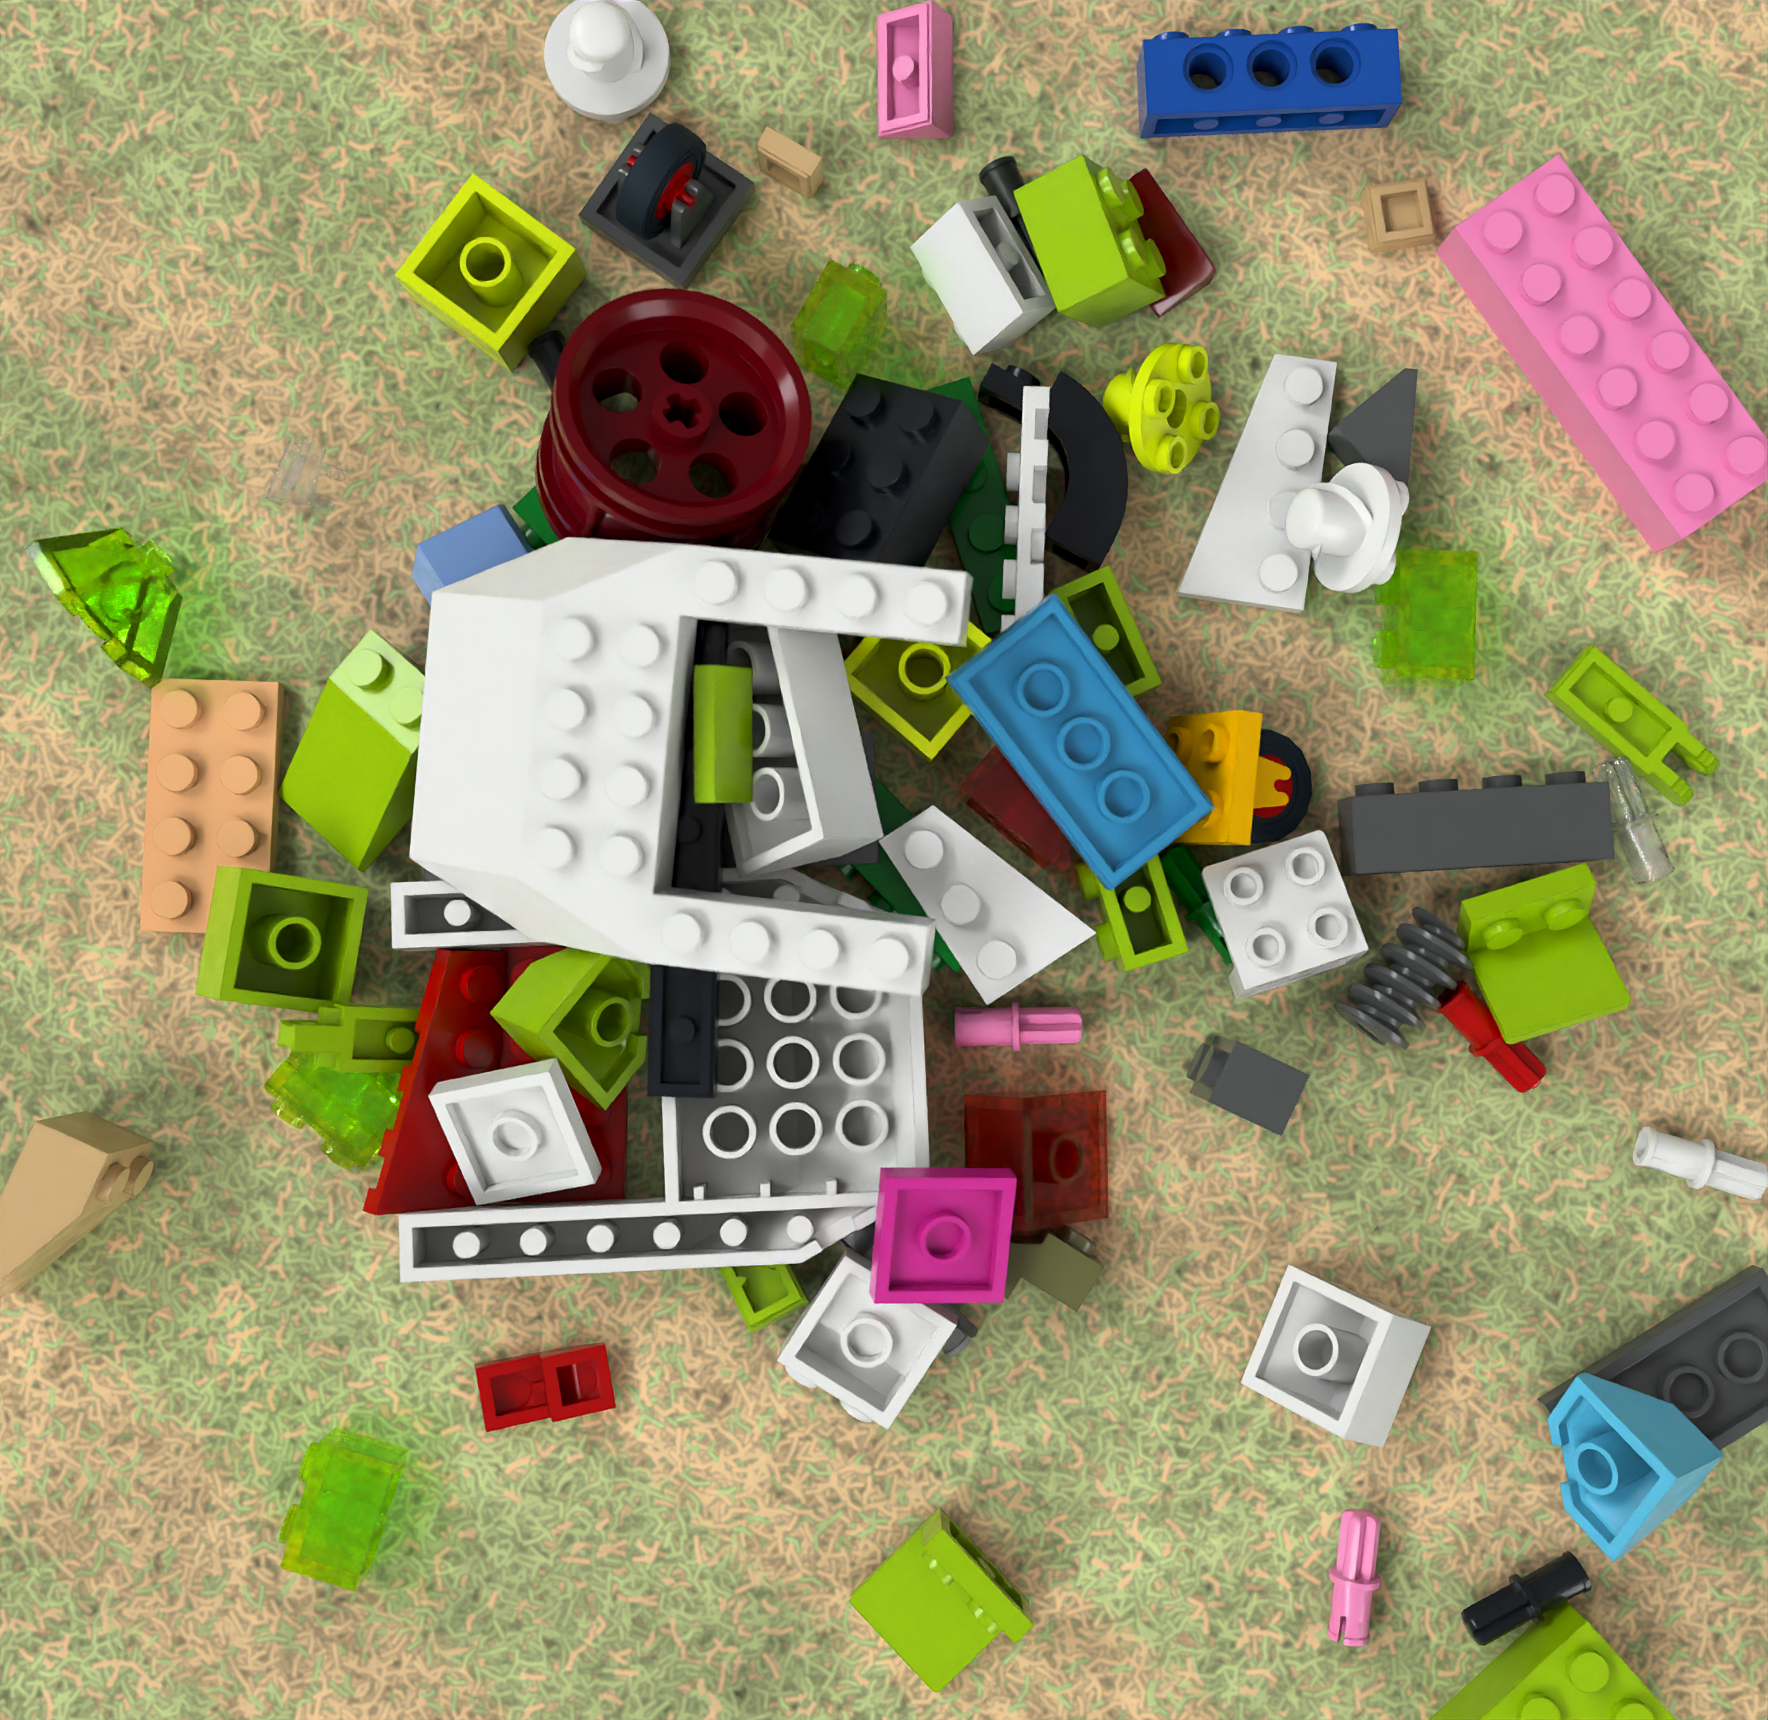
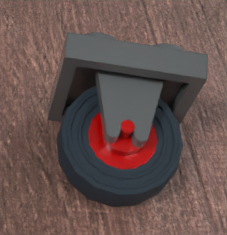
(667, 201)

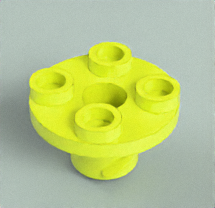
(1164, 407)

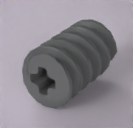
(1406, 980)

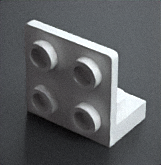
(1283, 914)

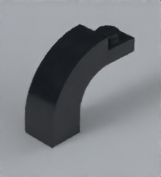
(1090, 461)

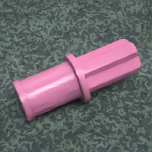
(1016, 1026)
(1354, 1577)

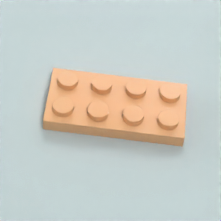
(208, 793)

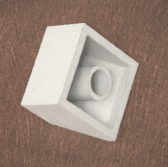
(1335, 1357)

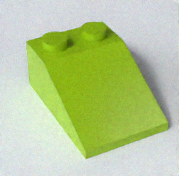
(360, 752)

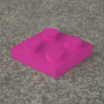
(942, 1235)

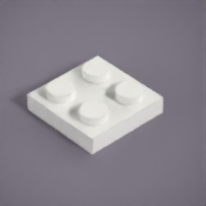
(516, 1132)

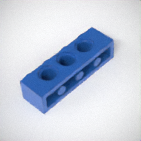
(1241, 105)

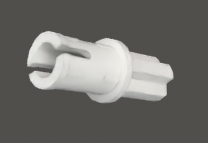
(1700, 1164)

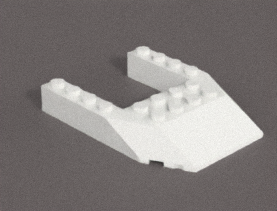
(564, 748)
(766, 1173)

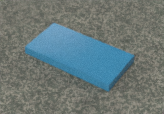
(1080, 742)

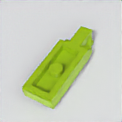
(356, 1037)

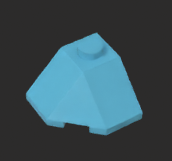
(1625, 1461)

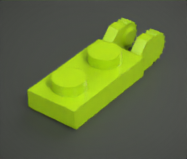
(1629, 722)

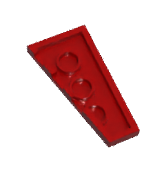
(454, 1042)

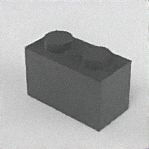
(1246, 1083)

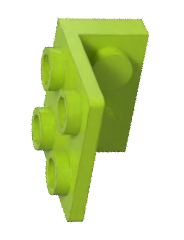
(1541, 955)
(940, 1601)

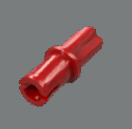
(1476, 1024)

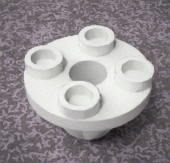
(607, 58)
(1350, 526)

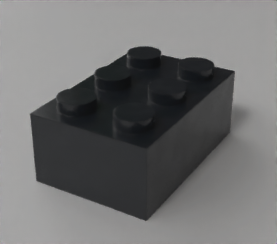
(882, 477)

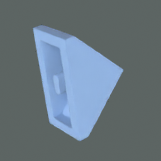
(468, 550)

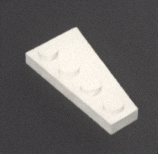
(1281, 450)
(1026, 522)

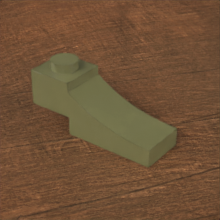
(1055, 1264)

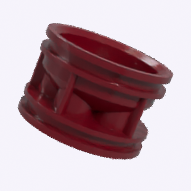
(689, 368)

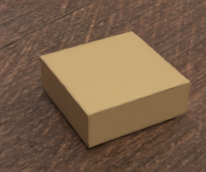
(789, 163)
(1398, 215)

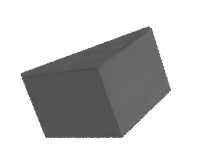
(1380, 428)

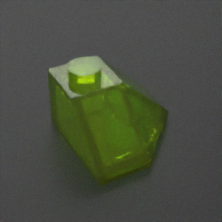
(118, 592)

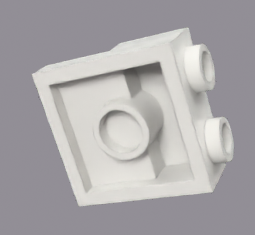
(862, 1349)

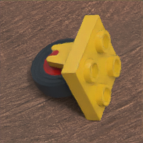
(1246, 772)

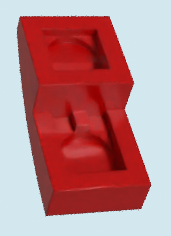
(545, 1386)

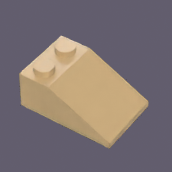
(63, 1187)

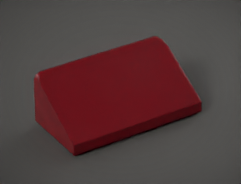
(1184, 258)

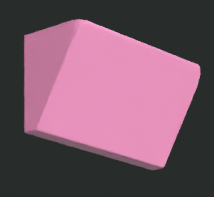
(915, 73)

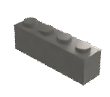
(1475, 827)

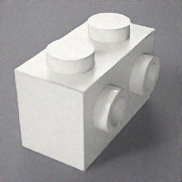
(983, 274)

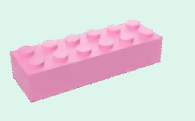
(1607, 354)

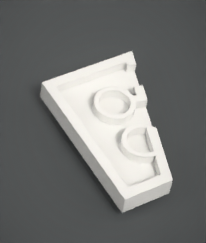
(982, 906)

